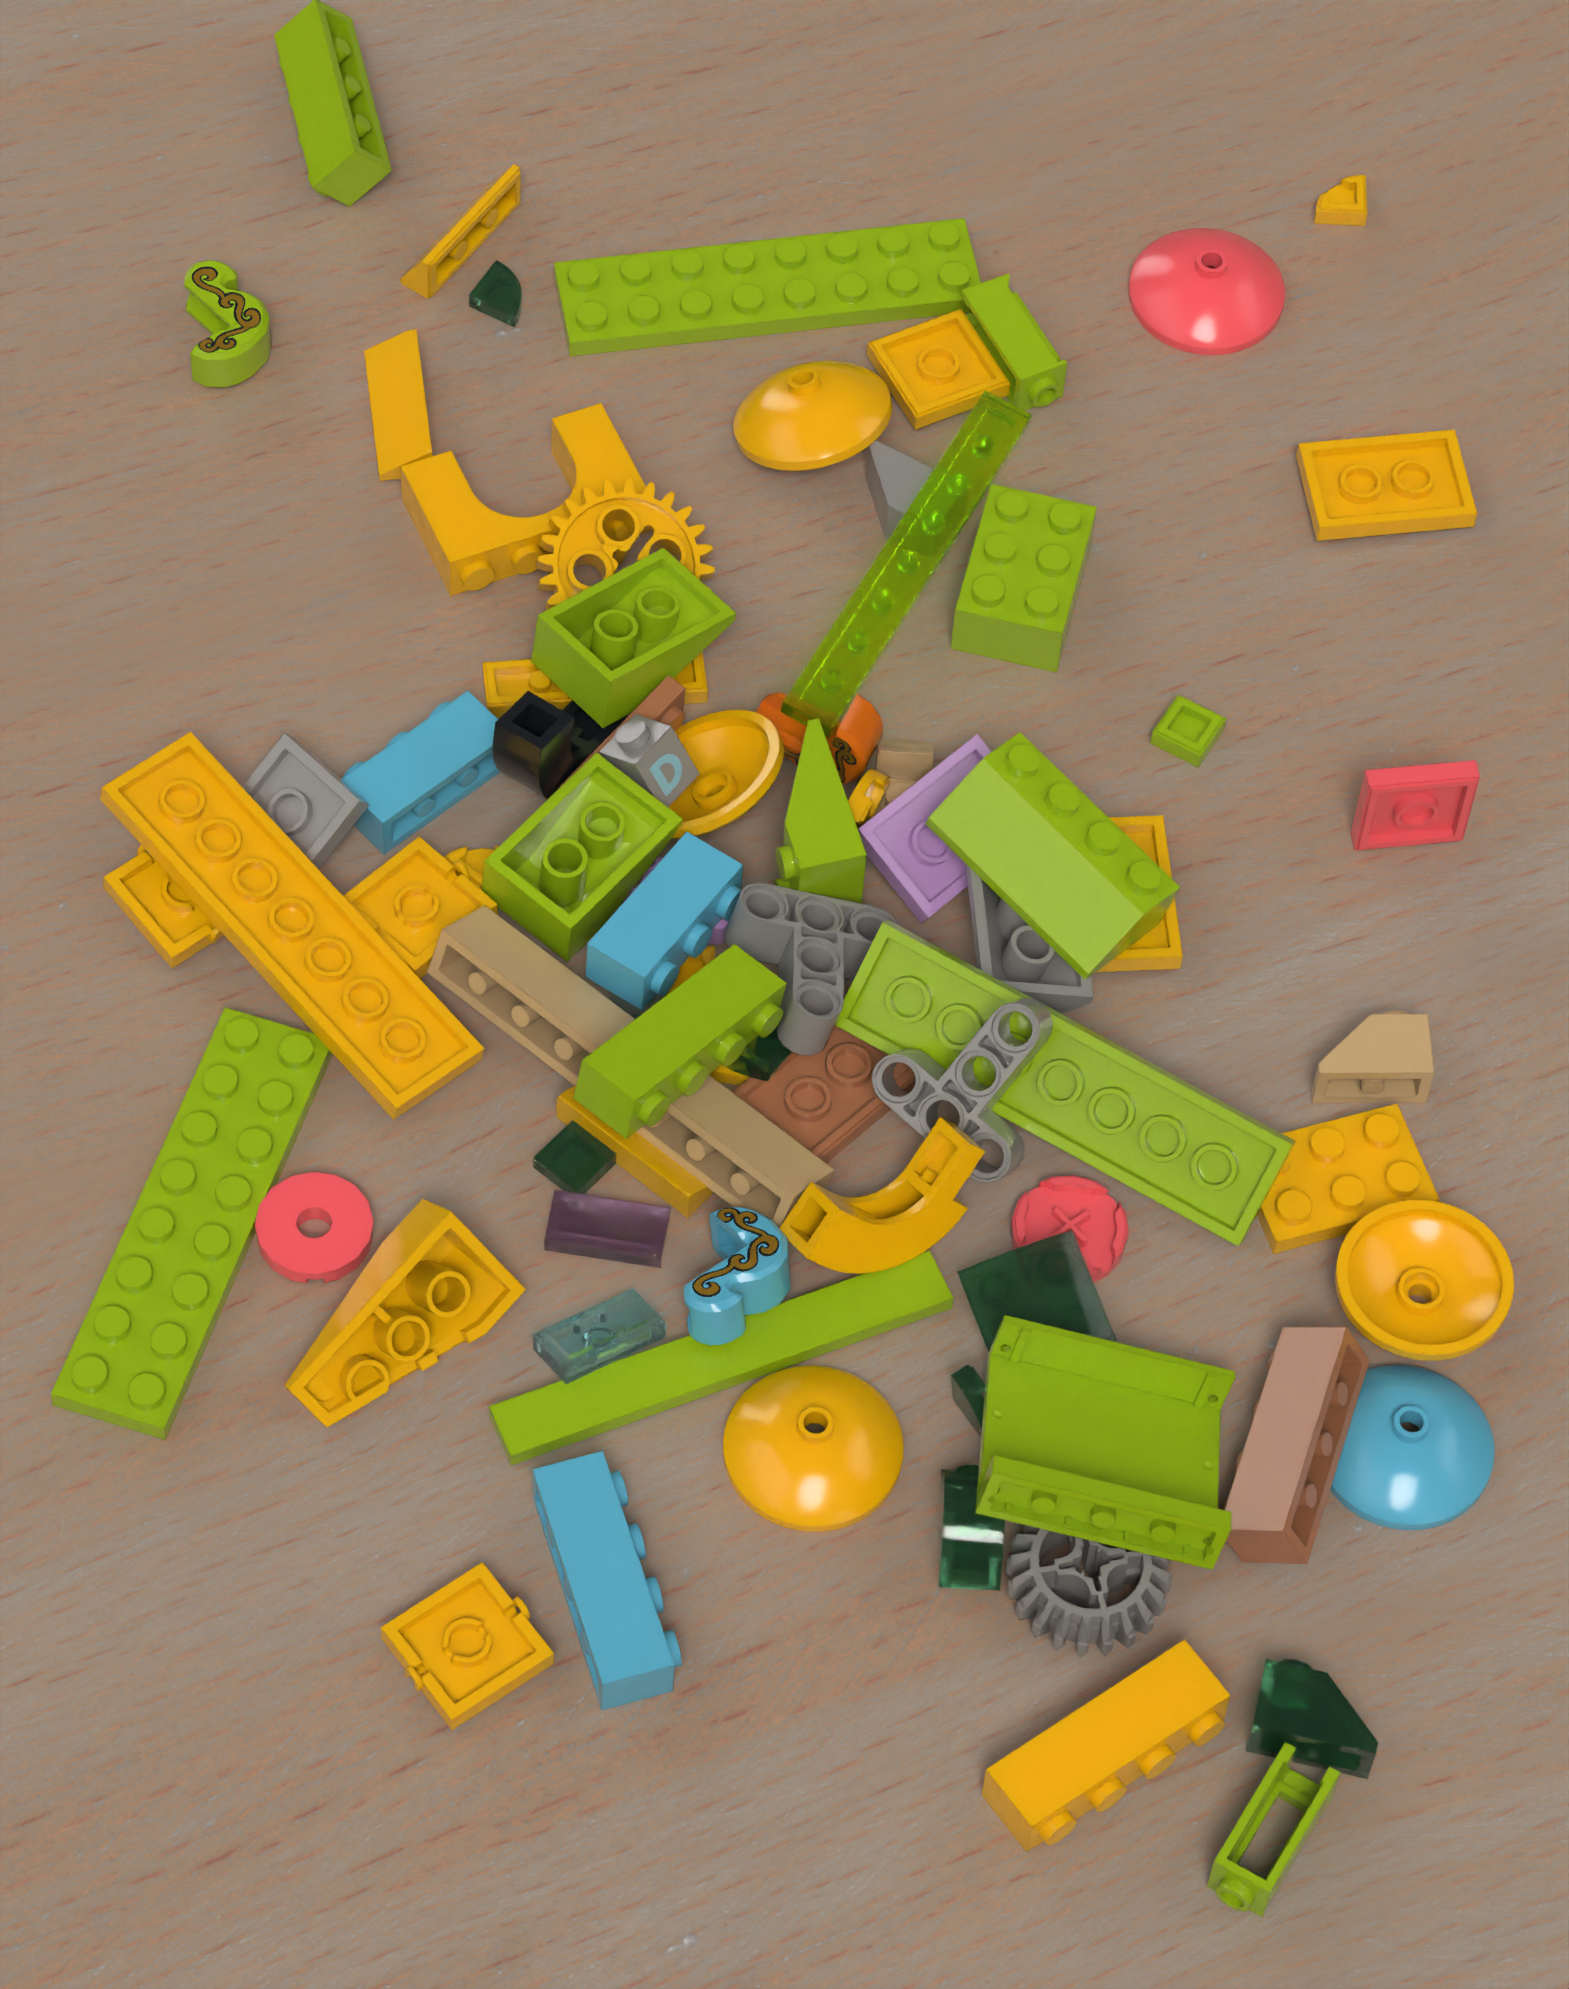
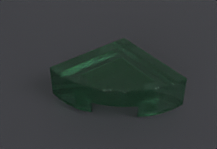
(498, 294)
(967, 1395)

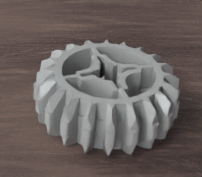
(1047, 1590)

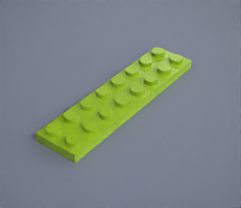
(765, 286)
(1077, 1088)
(192, 1225)

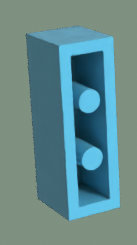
(424, 771)
(664, 921)

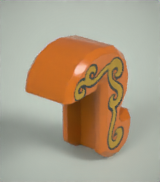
(849, 744)

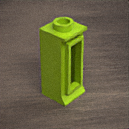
(1016, 343)
(1242, 1888)

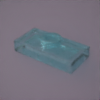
(599, 1336)

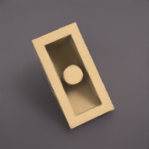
(1379, 1062)

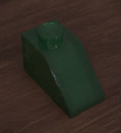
(1311, 1715)

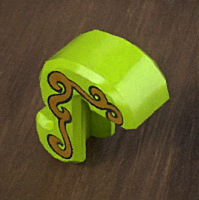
(237, 325)

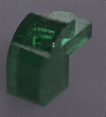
(968, 1542)

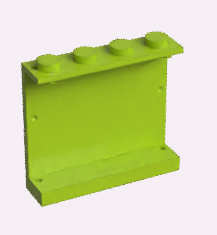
(1103, 1442)

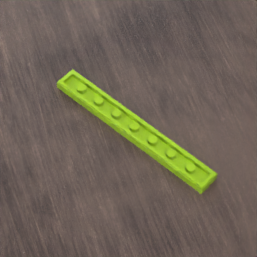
(691, 1370)

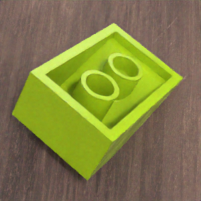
(628, 635)
(820, 838)
(579, 856)

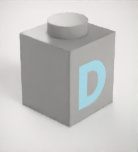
(651, 757)

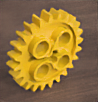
(585, 542)

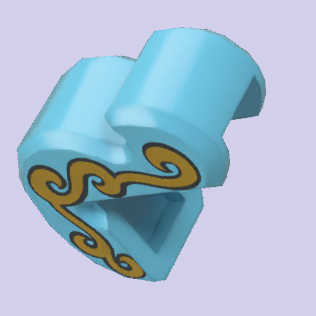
(745, 1282)

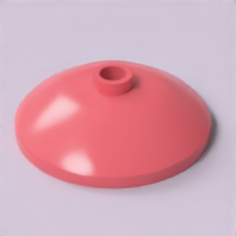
(1206, 291)

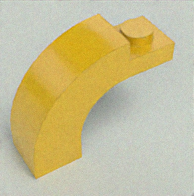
(894, 1222)

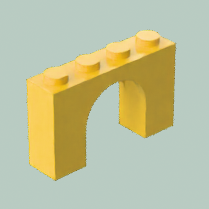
(482, 546)

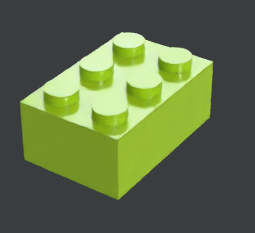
(1023, 578)

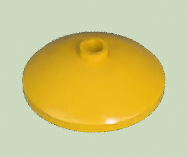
(812, 415)
(737, 766)
(1427, 1253)
(813, 1477)

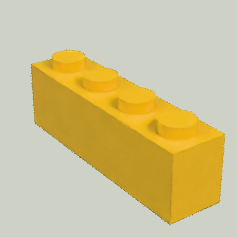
(1106, 1746)

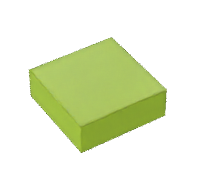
(1188, 731)

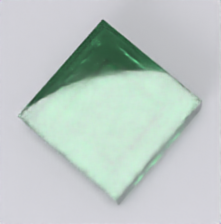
(574, 1159)

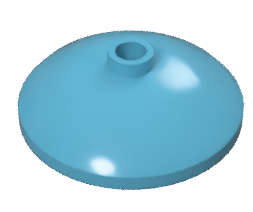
(1413, 1476)

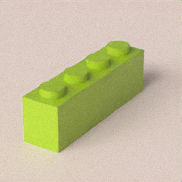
(332, 103)
(680, 1041)

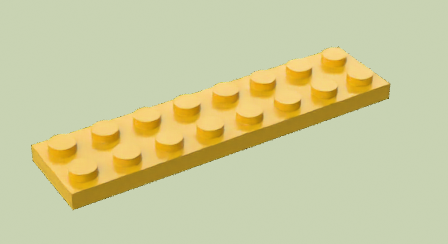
(292, 925)

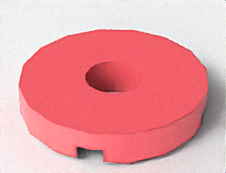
(307, 1198)

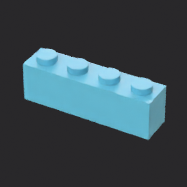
(604, 1580)

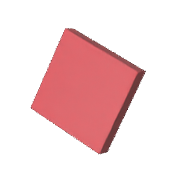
(1414, 805)

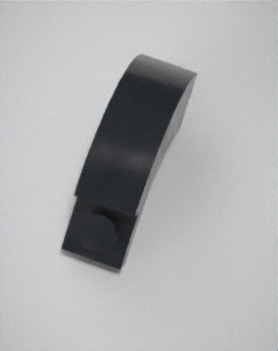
(545, 744)

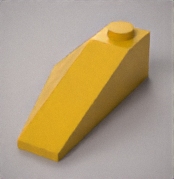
(409, 1305)

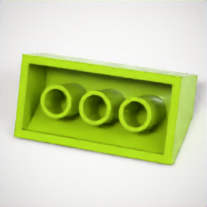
(1053, 856)

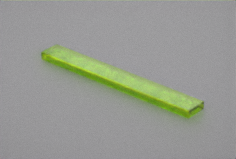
(906, 563)

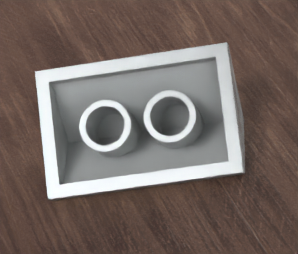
(1018, 955)

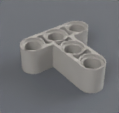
(815, 946)
(962, 1088)

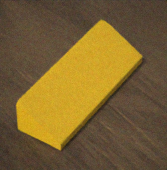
(465, 234)
(397, 404)
(639, 1158)

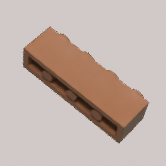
(1294, 1444)

